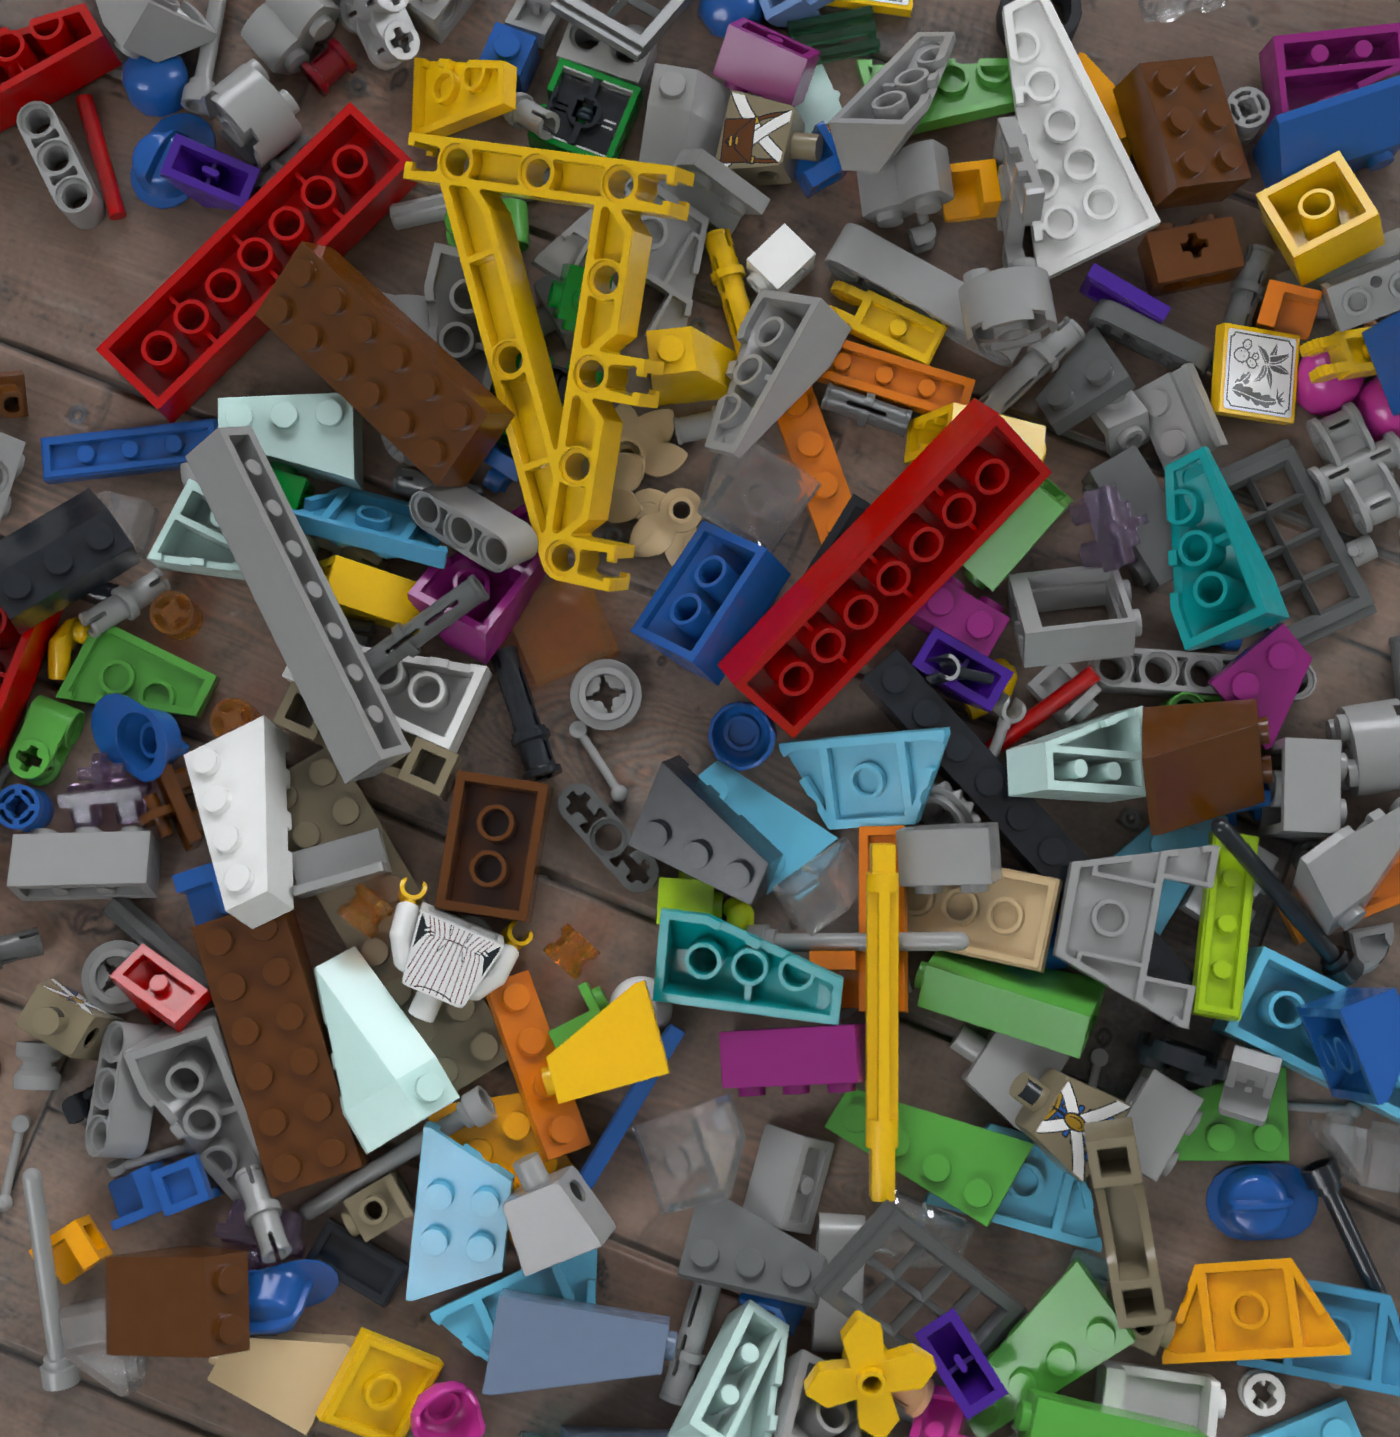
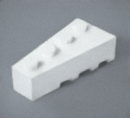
(432, 696)
(245, 818)

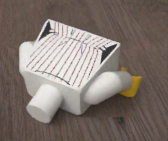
(448, 955)

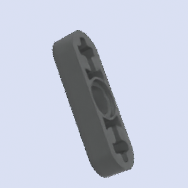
(1148, 337)
(577, 820)

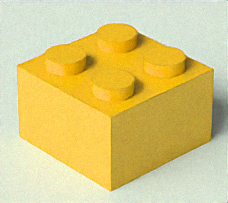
(1321, 218)

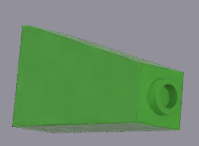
(1033, 1006)
(1063, 1416)

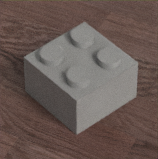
(1305, 789)

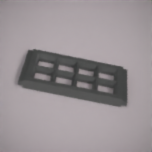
(614, 33)
(1339, 615)
(870, 1238)

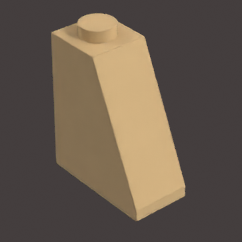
(283, 1374)

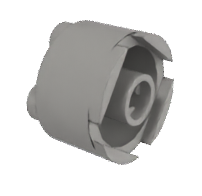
(253, 114)
(1007, 305)
(1371, 744)

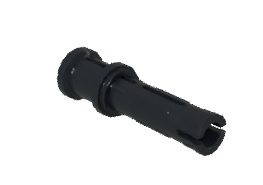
(529, 734)

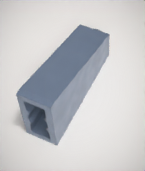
(571, 1342)

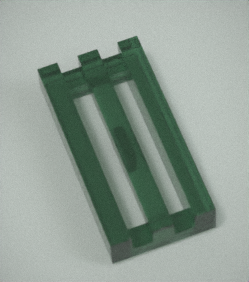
(833, 21)

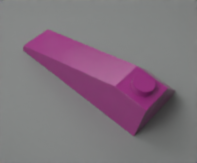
(490, 622)

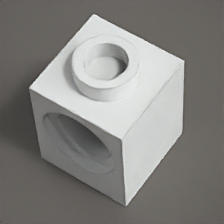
(779, 262)

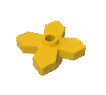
(869, 1374)

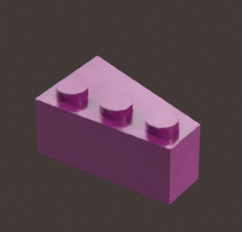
(1326, 63)
(793, 1058)

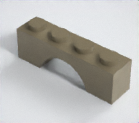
(425, 768)
(1125, 1223)

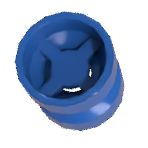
(34, 810)

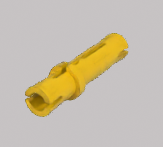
(729, 280)

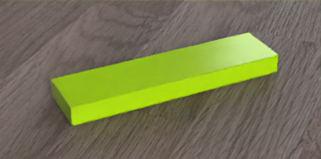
(1223, 937)

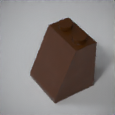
(1203, 761)
(177, 1302)

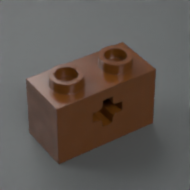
(1173, 271)

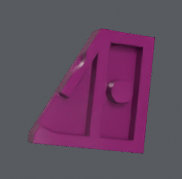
(1266, 672)

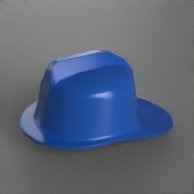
(151, 154)
(136, 736)
(1261, 1202)
(284, 1291)

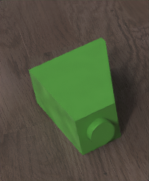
(1016, 536)

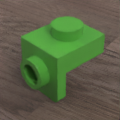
(596, 1003)

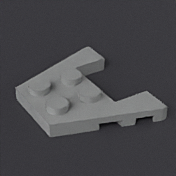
(1019, 187)
(672, 261)
(1112, 918)

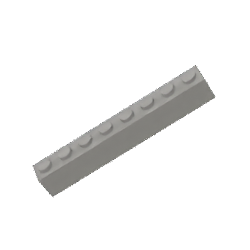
(297, 603)

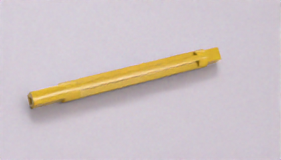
(882, 1019)

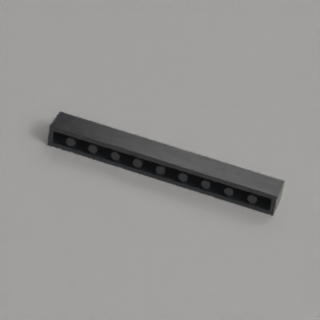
(971, 767)

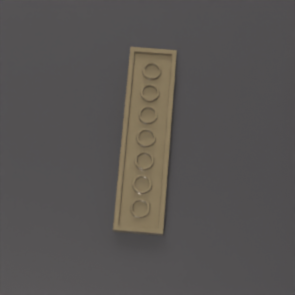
(329, 810)

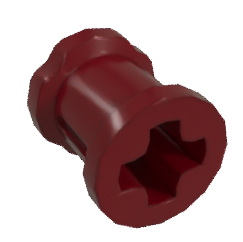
(328, 67)

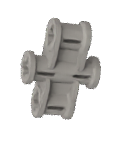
(378, 27)
(1356, 467)

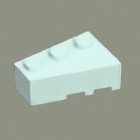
(305, 431)
(194, 540)
(1082, 762)
(738, 1379)

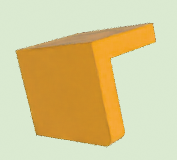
(975, 191)
(77, 1249)

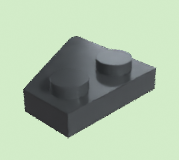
(1084, 383)

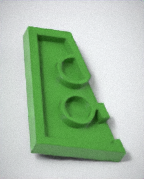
(140, 671)

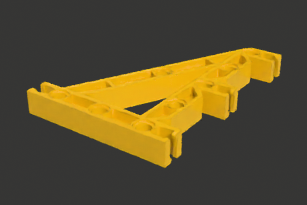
(543, 436)

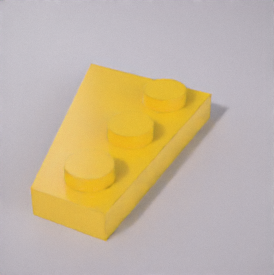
(460, 94)

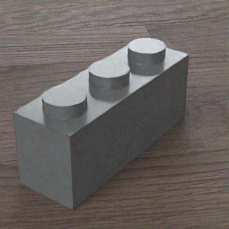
(1140, 486)

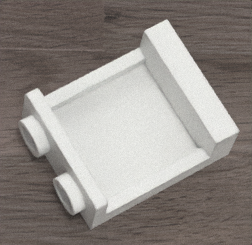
(1162, 1393)

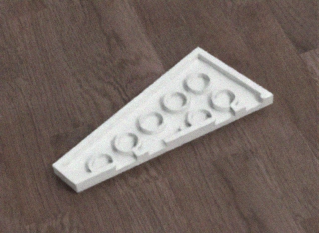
(1087, 177)

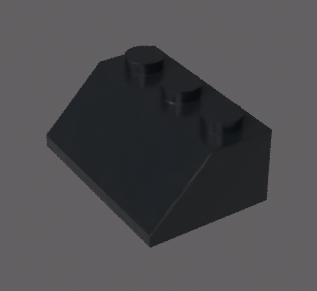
(61, 559)

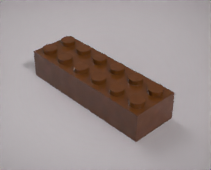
(384, 365)
(279, 1049)

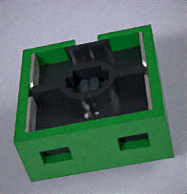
(592, 111)

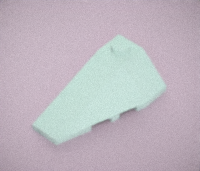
(380, 1059)

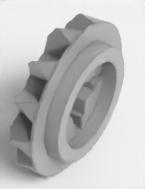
(588, 683)
(944, 797)
(96, 976)

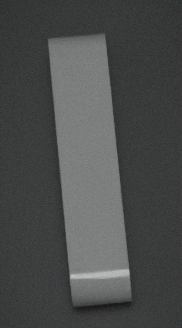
(904, 278)
(1176, 672)

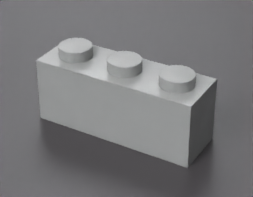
(84, 864)

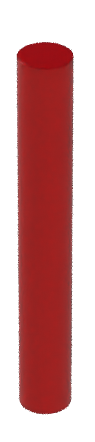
(100, 157)
(1049, 706)

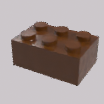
(1181, 132)
(493, 846)

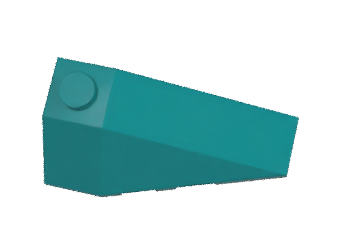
(1218, 569)
(729, 969)

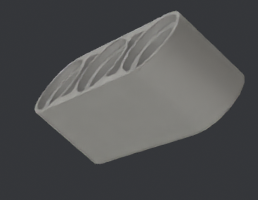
(48, 151)
(474, 526)
(117, 1113)
(831, 1236)

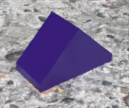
(208, 174)
(968, 692)
(961, 1364)

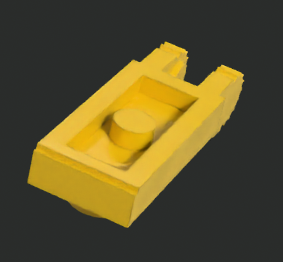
(889, 324)
(1347, 356)

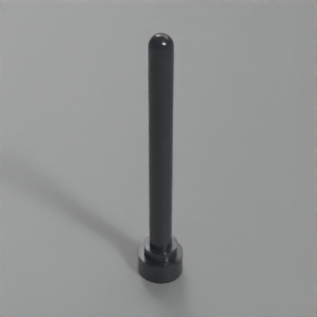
(1337, 963)
(1324, 1178)

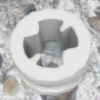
(1247, 1395)

